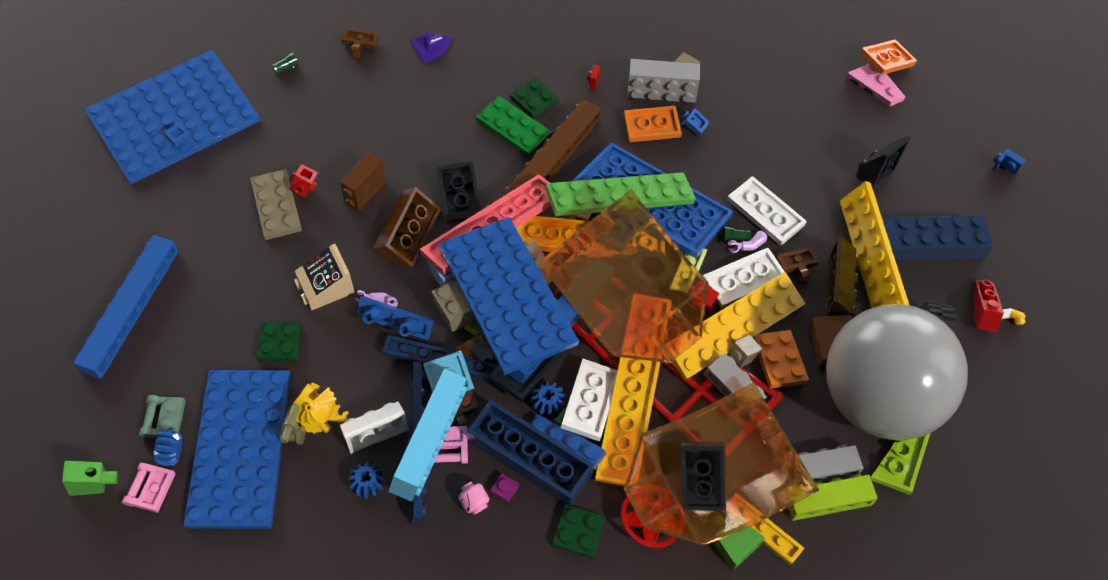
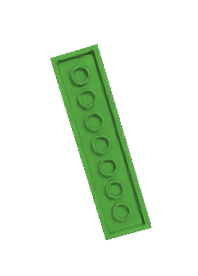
(599, 194)

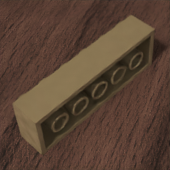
(453, 305)

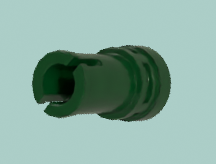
(289, 62)
(730, 233)

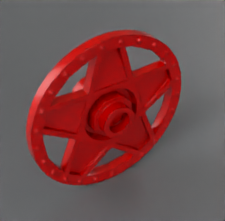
(650, 536)

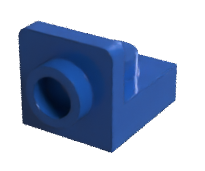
(694, 121)
(1009, 161)

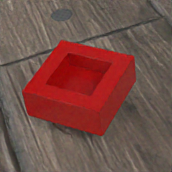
(593, 77)

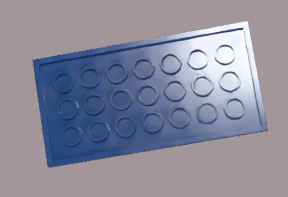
(687, 225)
(508, 295)
(238, 450)

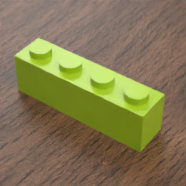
(836, 497)

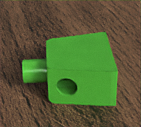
(87, 477)
(739, 546)

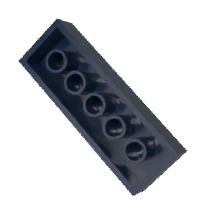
(938, 237)
(530, 452)

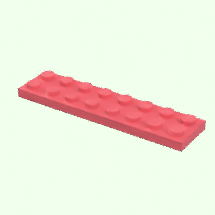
(519, 205)

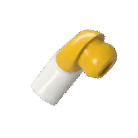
(1019, 317)

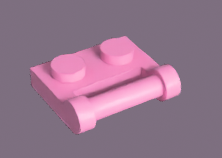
(455, 439)
(154, 488)

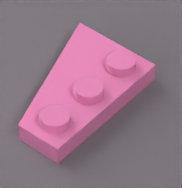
(881, 85)

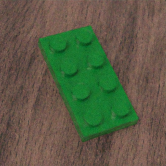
(513, 126)

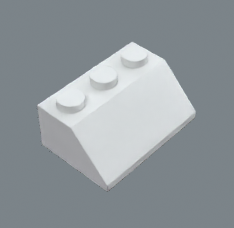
(374, 427)

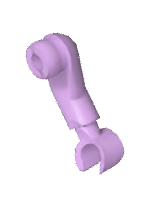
(759, 238)
(379, 296)

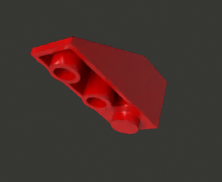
(987, 306)

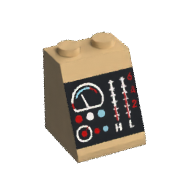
(324, 279)

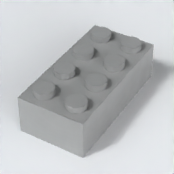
(663, 80)

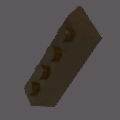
(842, 279)

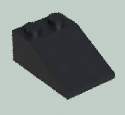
(882, 162)
(459, 190)
(703, 476)

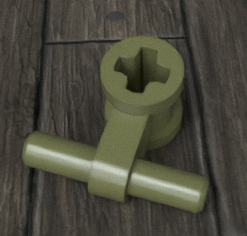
(290, 430)

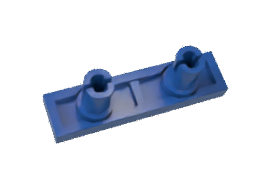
(395, 318)

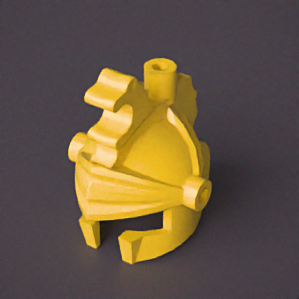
(317, 409)

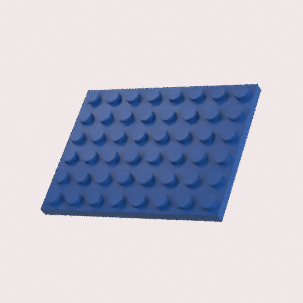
(194, 94)

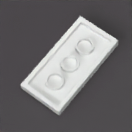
(766, 210)
(743, 276)
(590, 400)

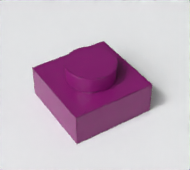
(504, 488)

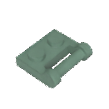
(169, 417)

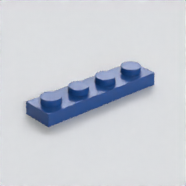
(570, 440)

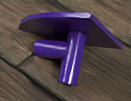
(431, 46)

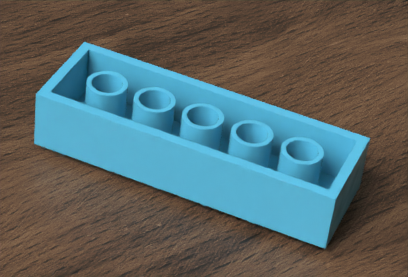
(429, 436)

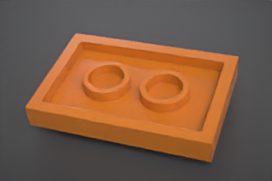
(888, 57)
(652, 123)
(781, 359)

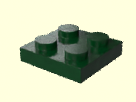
(534, 97)
(279, 341)
(579, 531)

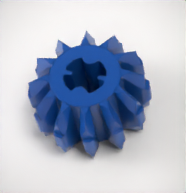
(555, 395)
(168, 448)
(364, 473)

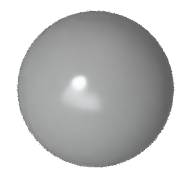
(897, 372)

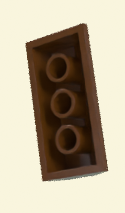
(407, 228)

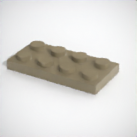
(275, 204)

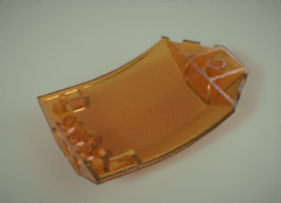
(631, 283)
(760, 470)

